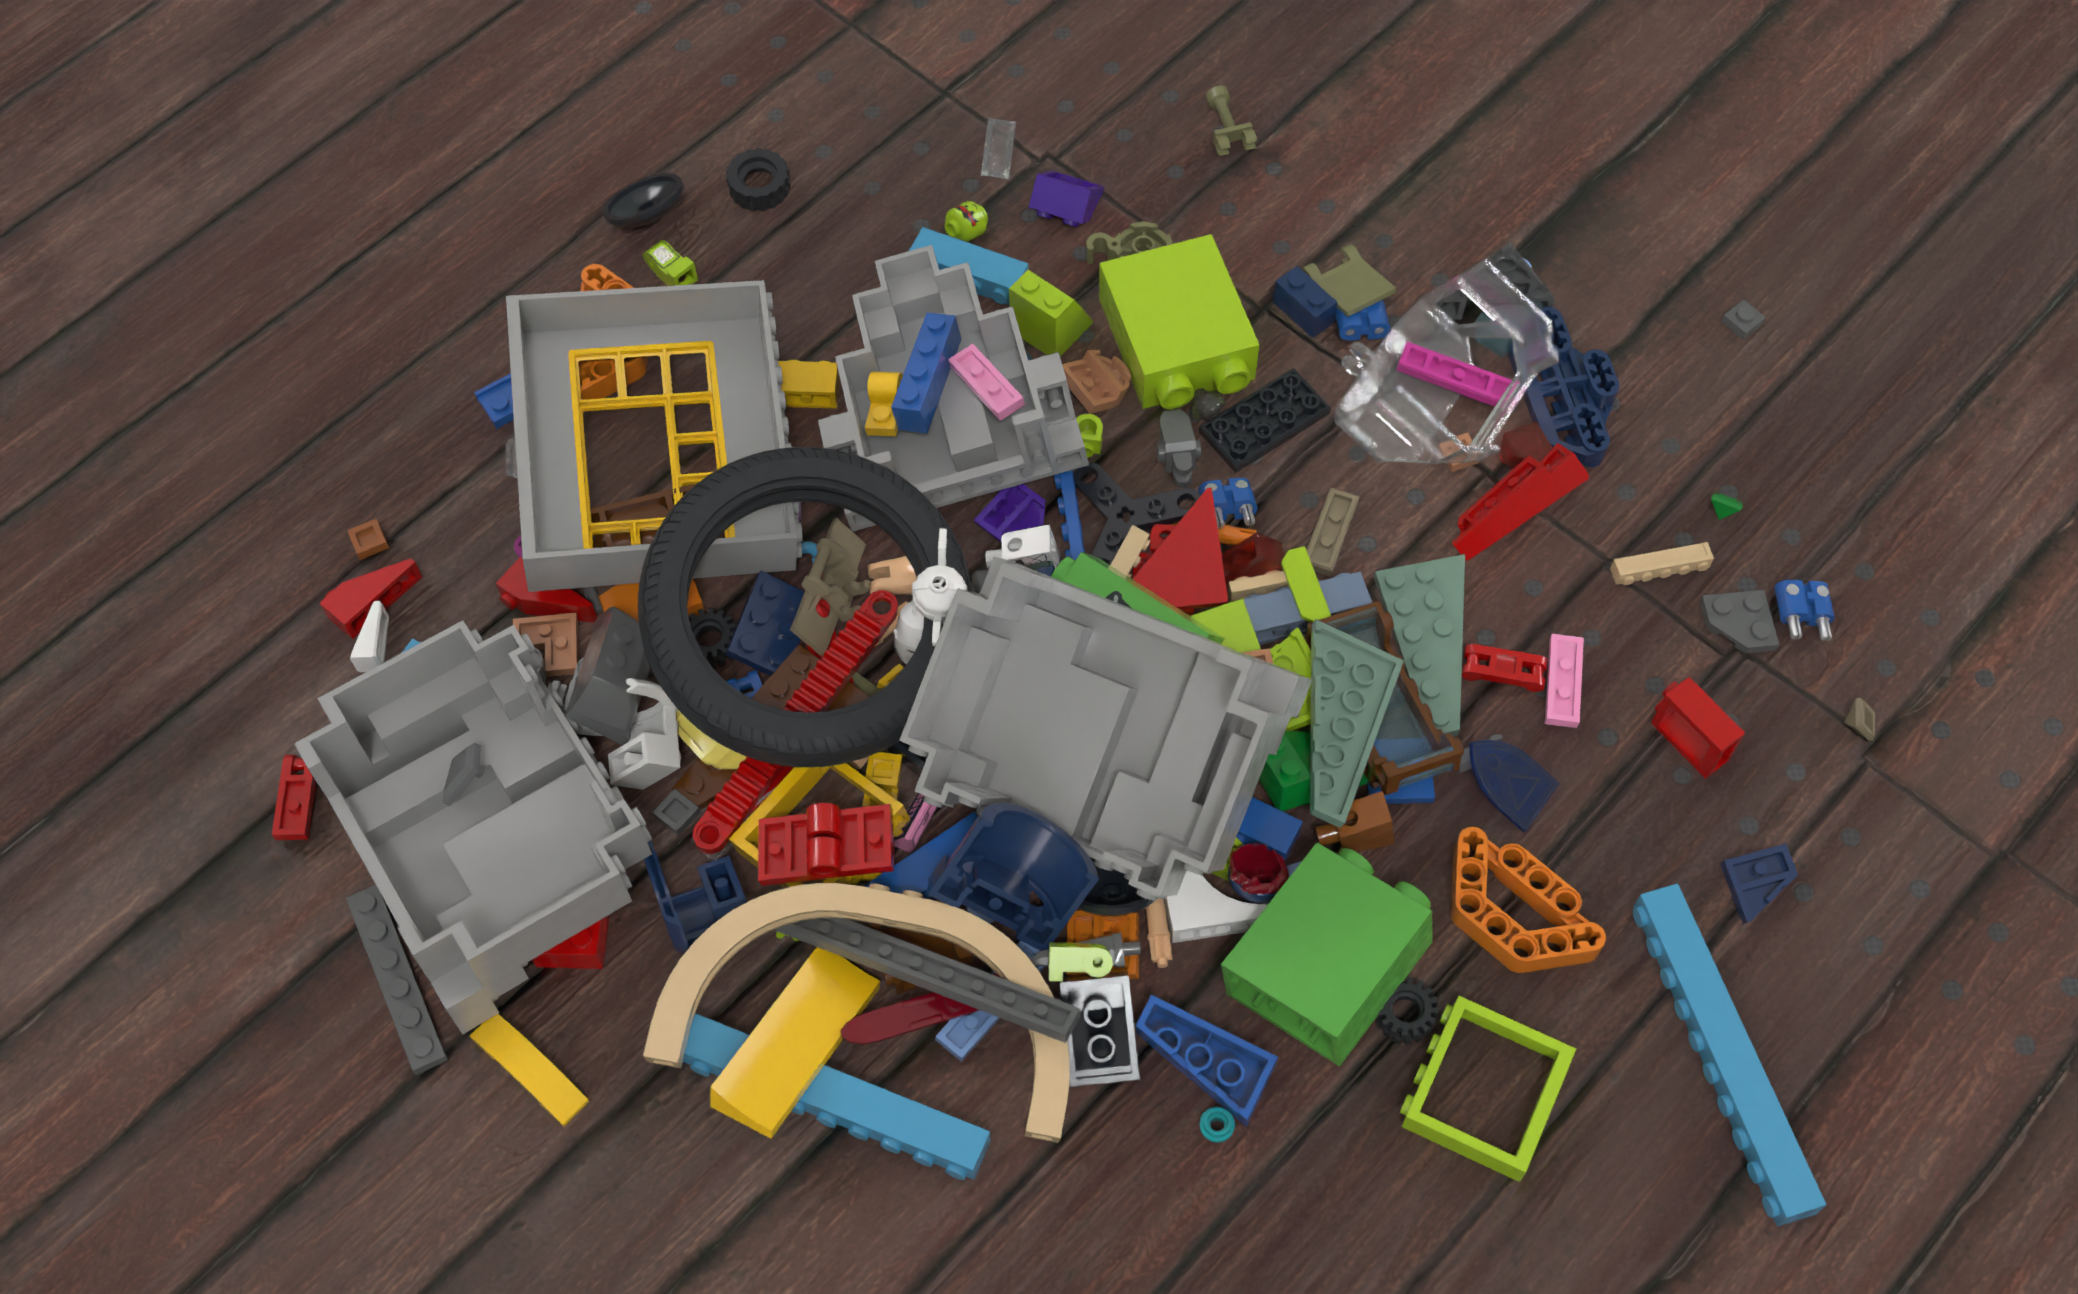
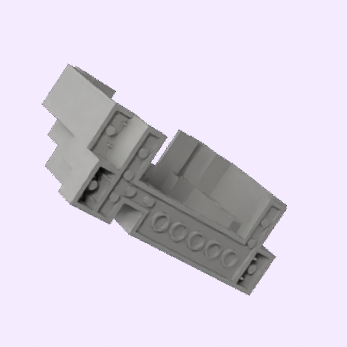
(1099, 723)
(518, 853)

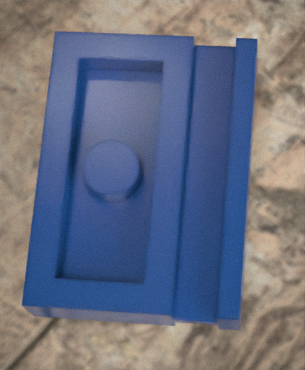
(497, 401)

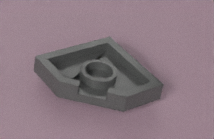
(1742, 619)

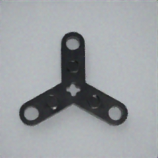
(1114, 502)

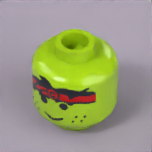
(966, 221)

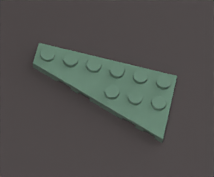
(1428, 630)
(1347, 708)

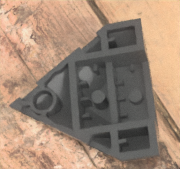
(1516, 270)

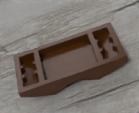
(644, 507)

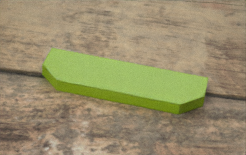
(1304, 585)

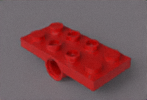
(825, 844)

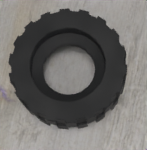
(757, 161)

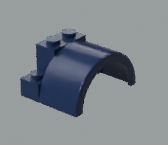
(1007, 858)

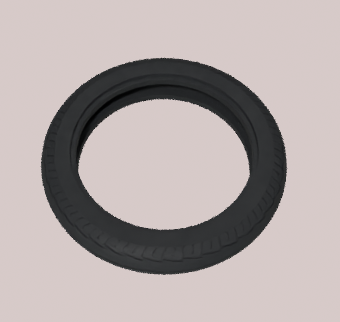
(697, 521)

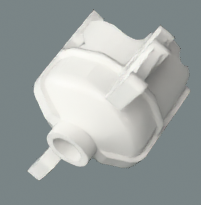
(936, 602)

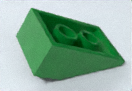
(1288, 772)

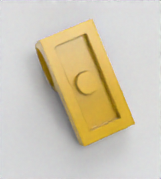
(881, 392)

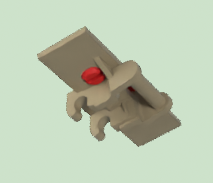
(830, 587)

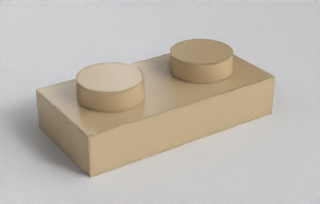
(1262, 584)

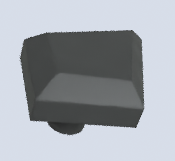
(461, 772)

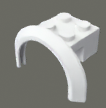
(651, 745)

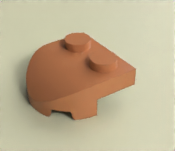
(1097, 381)

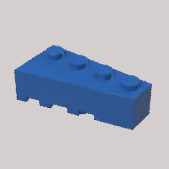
(1213, 1059)

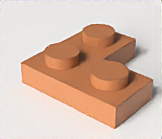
(558, 637)

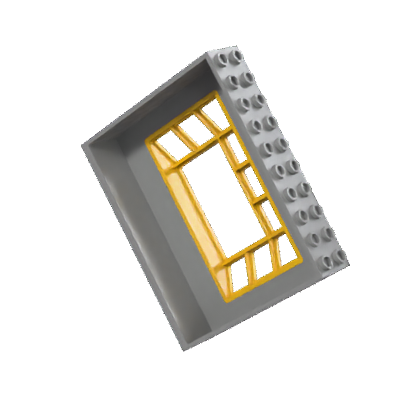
(745, 397)

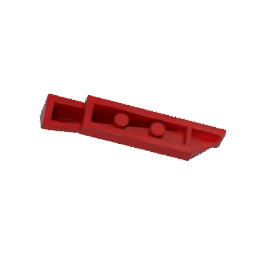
(1518, 498)

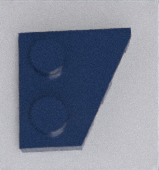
(1758, 878)

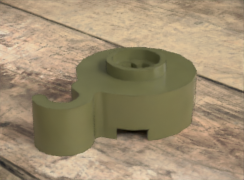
(1136, 239)

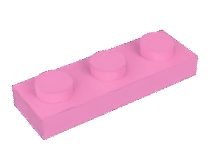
(986, 382)
(1564, 680)

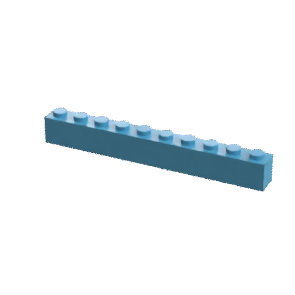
(1728, 1057)
(858, 1107)

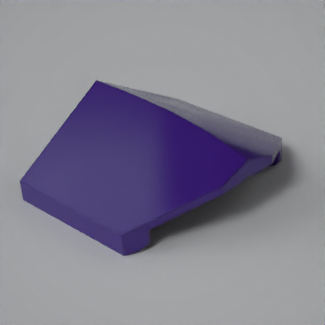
(1012, 511)

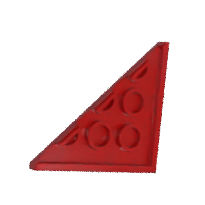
(1189, 561)

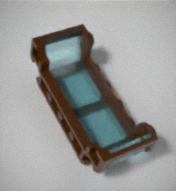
(1407, 742)

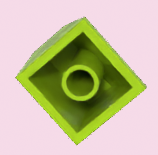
(1046, 314)
(1231, 623)

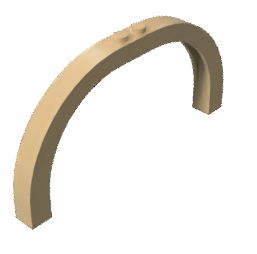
(874, 905)

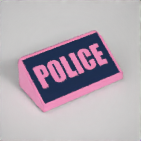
(920, 815)

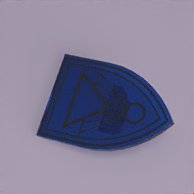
(1511, 780)

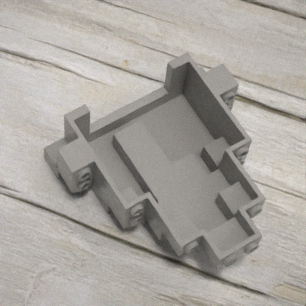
(966, 444)

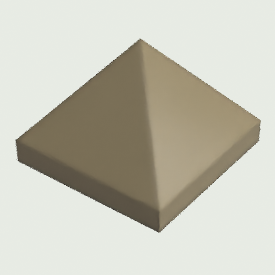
(1862, 719)

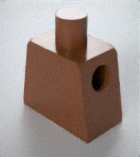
(1365, 828)

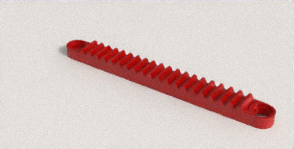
(814, 695)

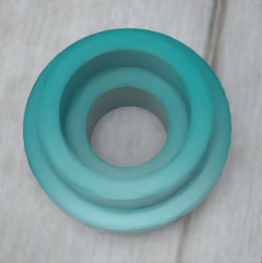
(1217, 1114)

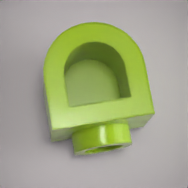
(1091, 432)

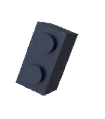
(1304, 302)

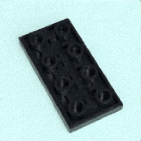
(1264, 420)

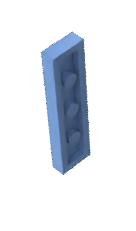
(965, 1032)

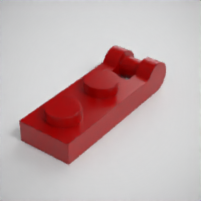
(294, 801)

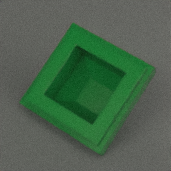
(1725, 505)

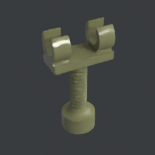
(1218, 98)

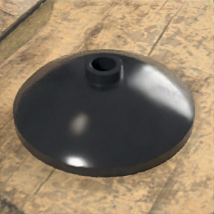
(644, 201)
(1113, 896)

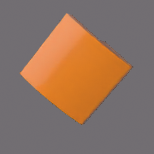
(1086, 926)

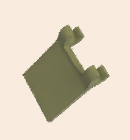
(1352, 283)

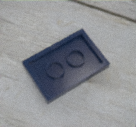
(763, 629)

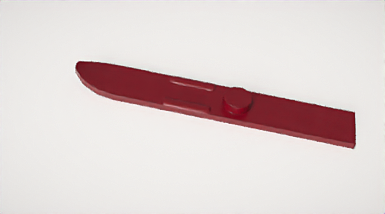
(903, 1018)

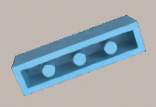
(990, 270)

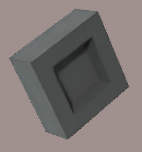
(1743, 319)
(676, 812)

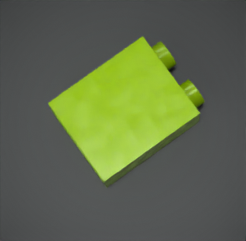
(1178, 322)

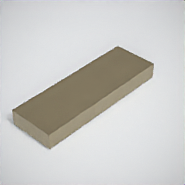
(1331, 530)

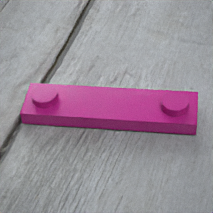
(1452, 374)

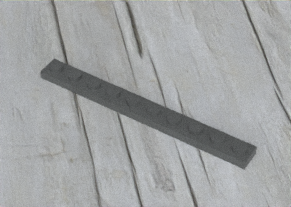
(939, 974)

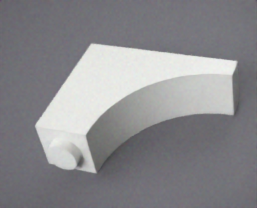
(1205, 912)

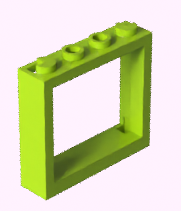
(1467, 1145)

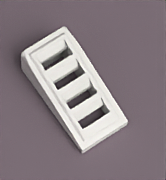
(371, 642)

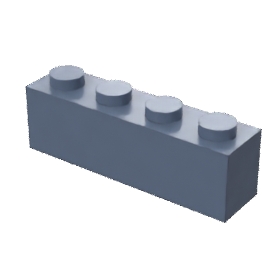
(1276, 613)

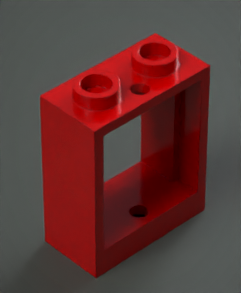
(1697, 727)

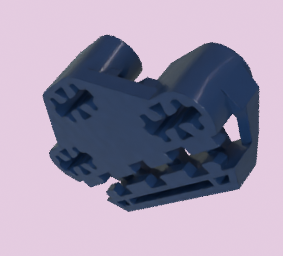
(1576, 394)

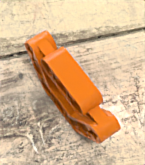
(599, 376)
(1570, 924)

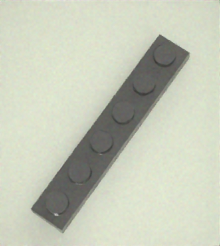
(397, 980)

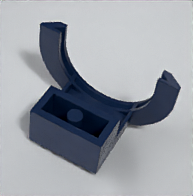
(696, 910)

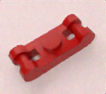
(1504, 667)

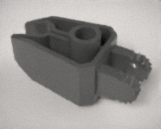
(1177, 446)

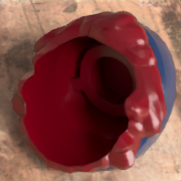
(1256, 872)

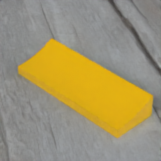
(792, 1042)

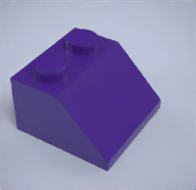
(1065, 197)

